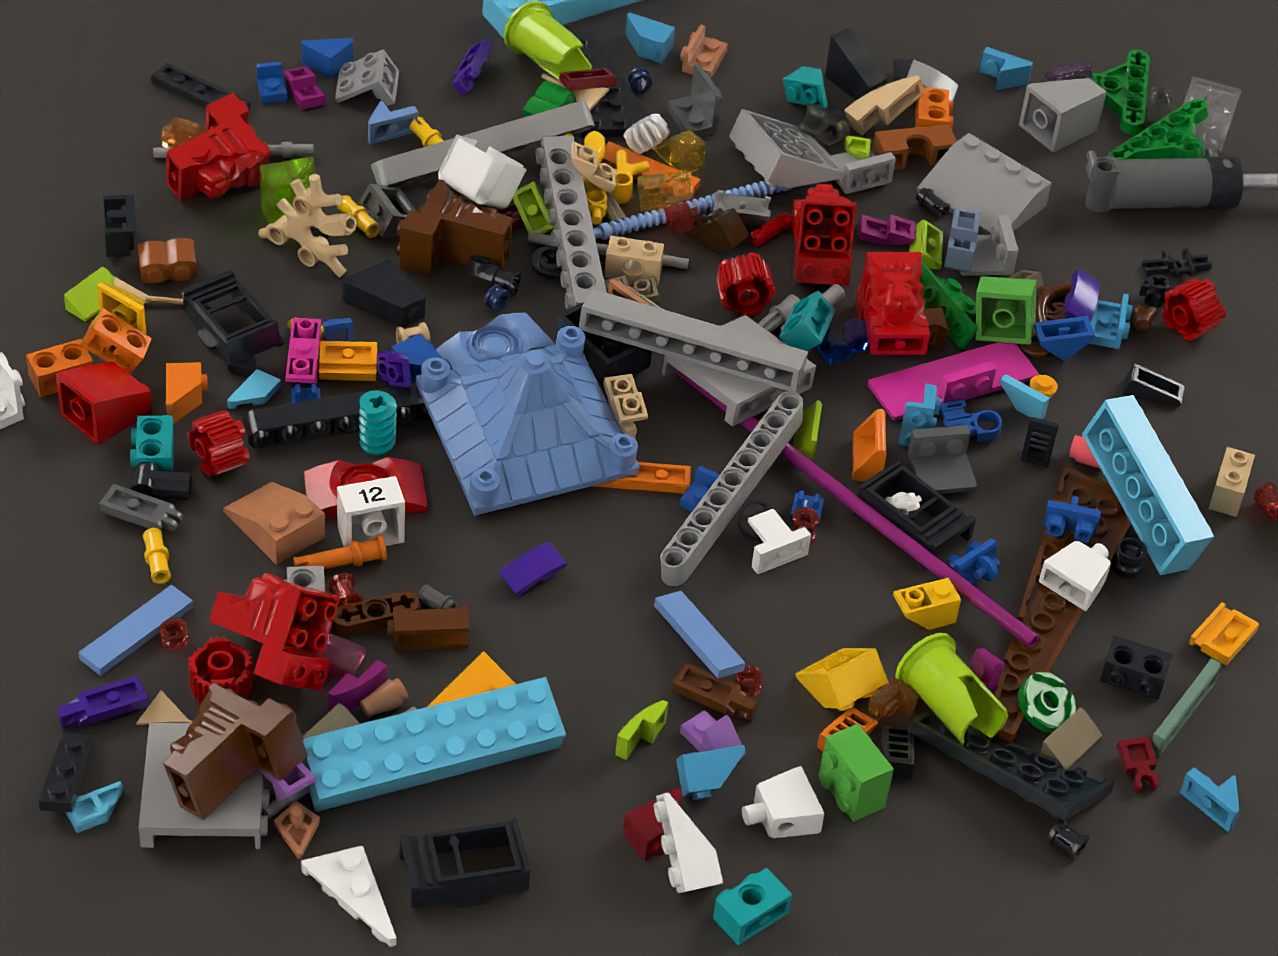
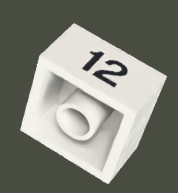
(371, 510)

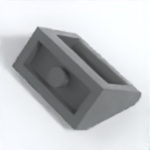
(378, 201)

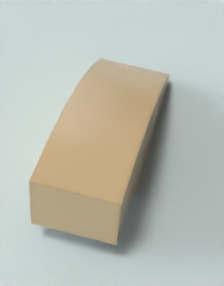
(883, 103)

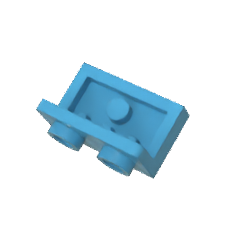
(1109, 322)
(920, 414)

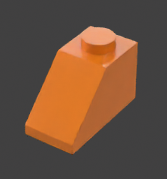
(184, 388)

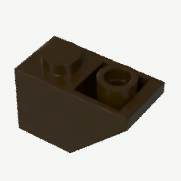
(719, 230)

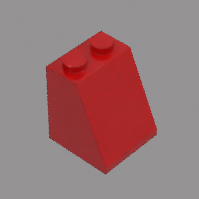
(102, 399)

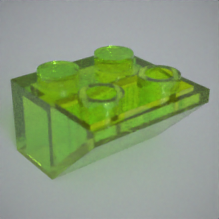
(276, 185)

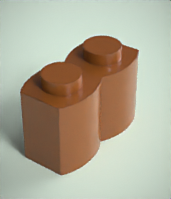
(167, 260)

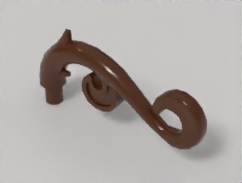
(1048, 294)

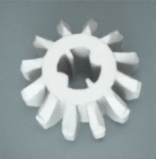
(646, 133)

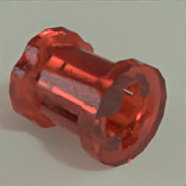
(1270, 501)
(805, 518)
(343, 586)

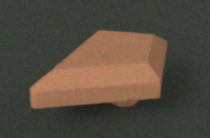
(297, 827)

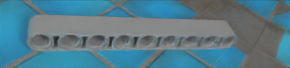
(505, 138)
(731, 489)

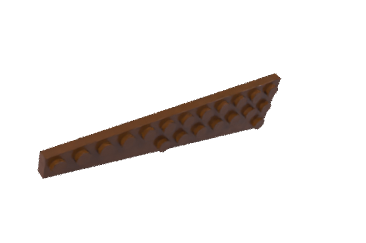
(1046, 611)

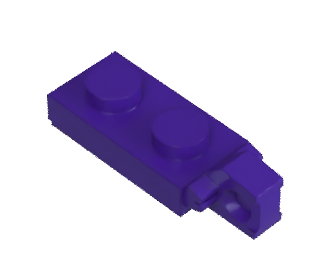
(470, 66)
(104, 703)

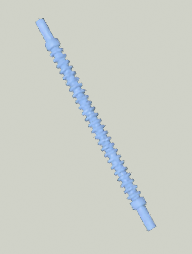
(606, 230)

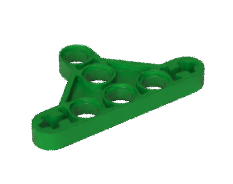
(1121, 97)
(1168, 137)

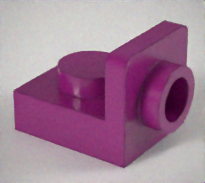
(986, 668)

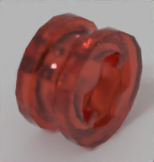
(174, 625)
(750, 673)

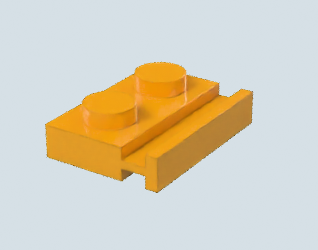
(348, 361)
(1224, 633)

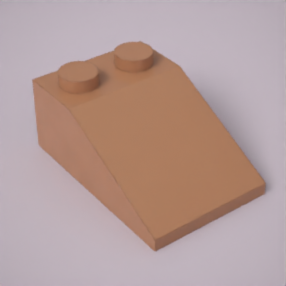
(278, 520)

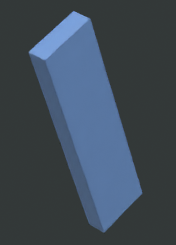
(135, 630)
(699, 634)

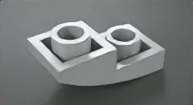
(932, 78)

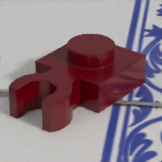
(1139, 758)

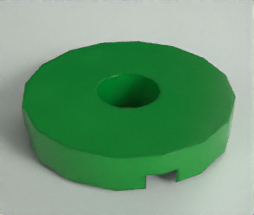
(1033, 704)

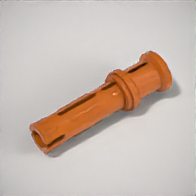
(355, 553)

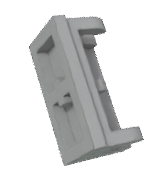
(750, 209)

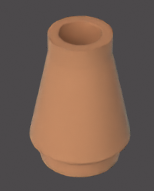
(385, 698)

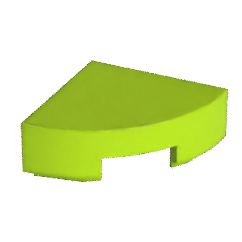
(858, 147)

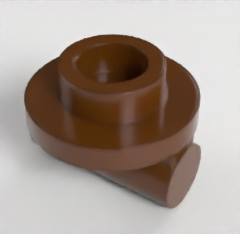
(1142, 318)

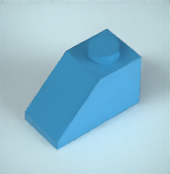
(649, 38)
(706, 770)

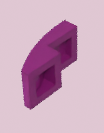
(303, 87)
(893, 232)
(351, 691)

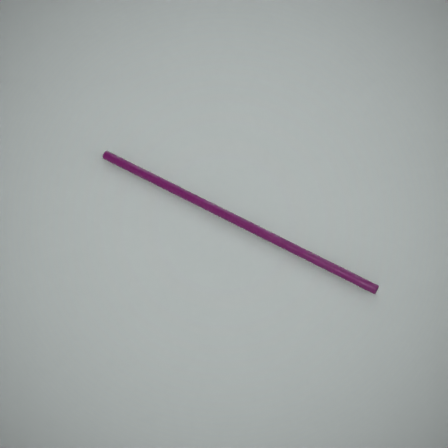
(892, 532)

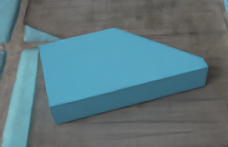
(255, 390)
(1025, 398)
(95, 807)

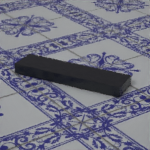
(190, 86)

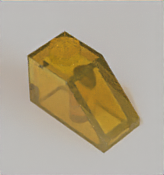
(683, 151)

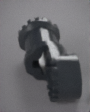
(485, 268)

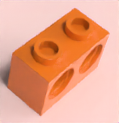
(934, 108)
(116, 341)
(46, 363)

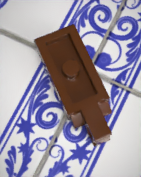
(714, 692)

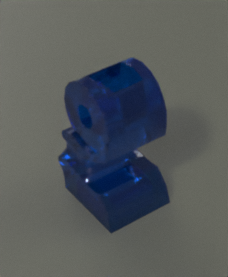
(853, 339)

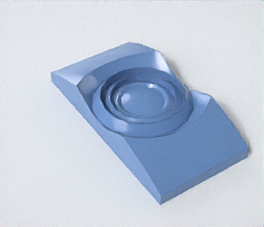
(500, 338)

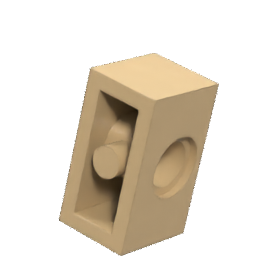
(634, 259)
(1231, 481)

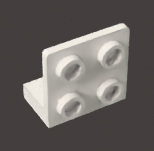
(10, 396)

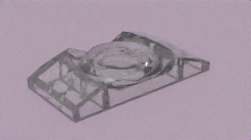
(1221, 105)

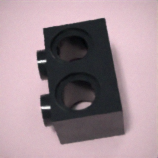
(1136, 667)

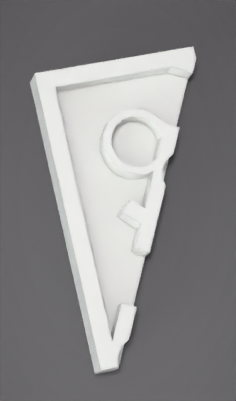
(350, 880)

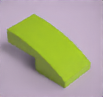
(643, 726)

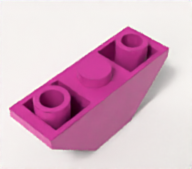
(304, 351)

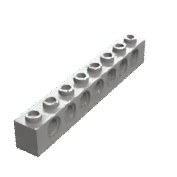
(570, 219)

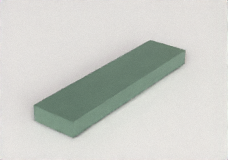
(1185, 707)

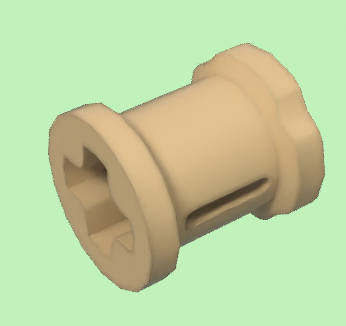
(404, 334)

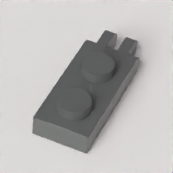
(140, 509)

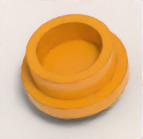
(1044, 385)

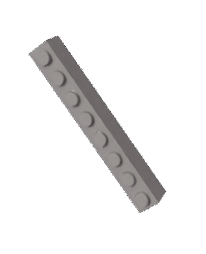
(693, 340)

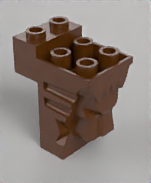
(452, 231)
(230, 744)

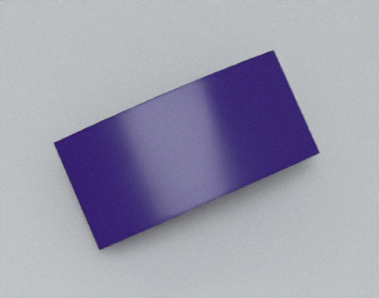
(1083, 297)
(394, 368)
(532, 567)

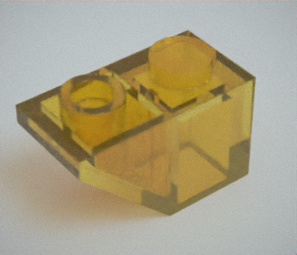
(664, 189)

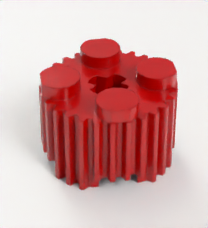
(745, 284)
(1193, 308)
(218, 443)
(220, 664)

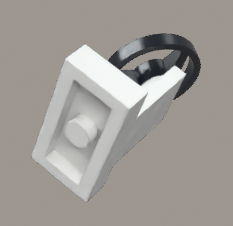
(779, 541)

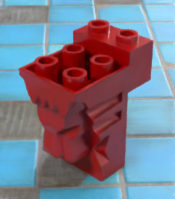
(221, 156)
(823, 236)
(893, 303)
(290, 624)

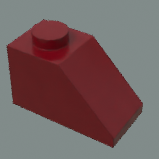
(644, 830)

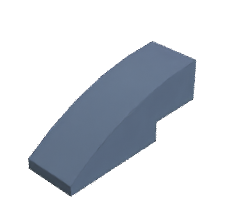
(962, 240)

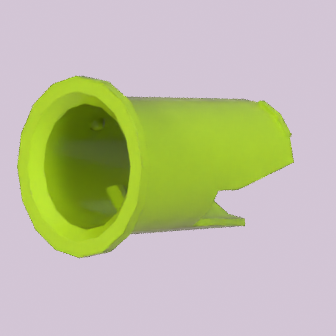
(544, 40)
(950, 687)

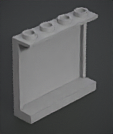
(740, 395)
(161, 814)

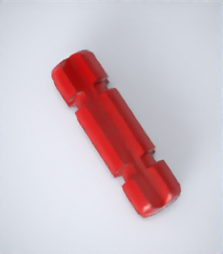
(770, 229)

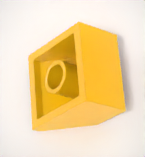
(844, 677)

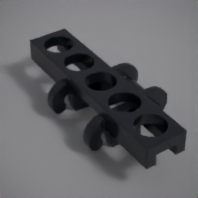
(1169, 265)

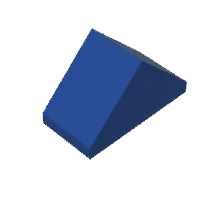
(327, 55)
(1064, 336)

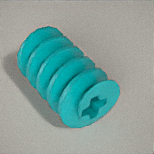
(377, 422)

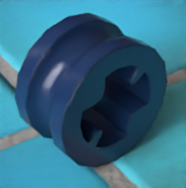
(644, 85)
(497, 298)

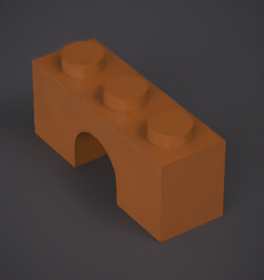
(926, 141)

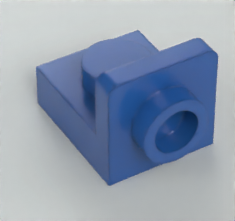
(271, 82)
(703, 481)

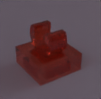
(681, 217)

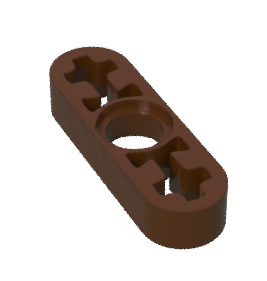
(368, 623)

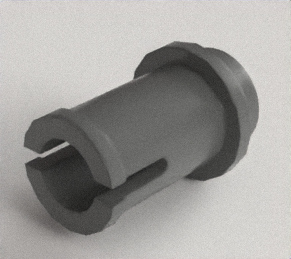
(435, 599)

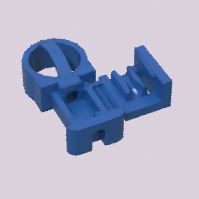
(954, 415)

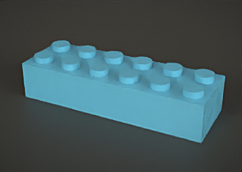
(1147, 485)

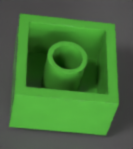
(1005, 310)
(855, 772)

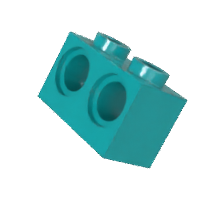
(808, 322)
(153, 441)

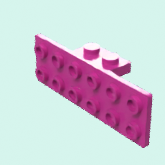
(956, 377)

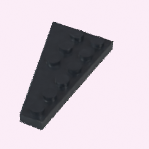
(619, 106)

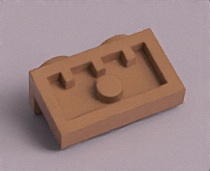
(702, 51)

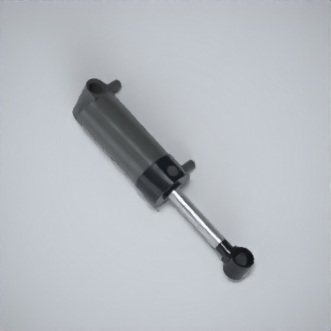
(1169, 182)

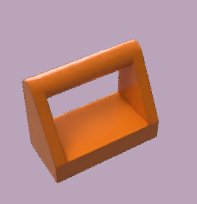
(869, 447)

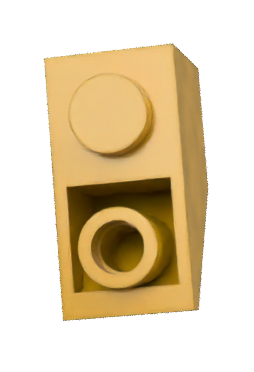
(930, 603)

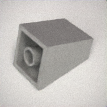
(1062, 111)

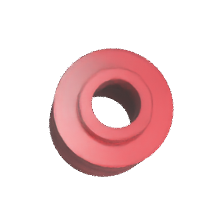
(1082, 452)

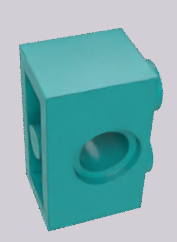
(739, 918)

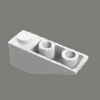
(690, 853)

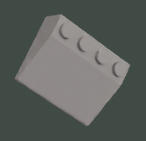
(782, 152)
(987, 182)

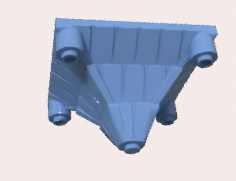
(526, 424)

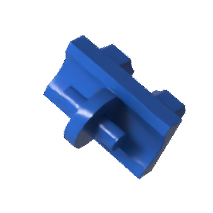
(1071, 517)
(978, 562)

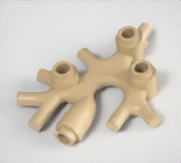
(308, 213)

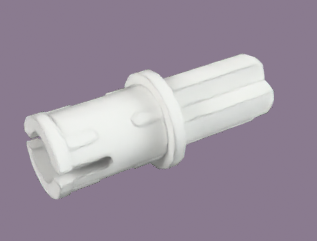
(905, 502)

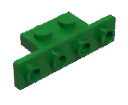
(956, 306)

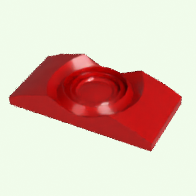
(323, 481)

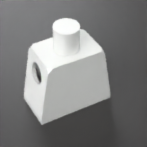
(1077, 572)
(785, 806)

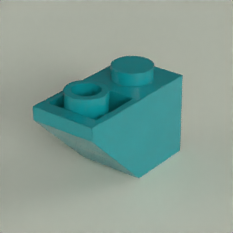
(806, 87)

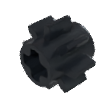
(1154, 290)

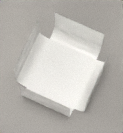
(481, 176)

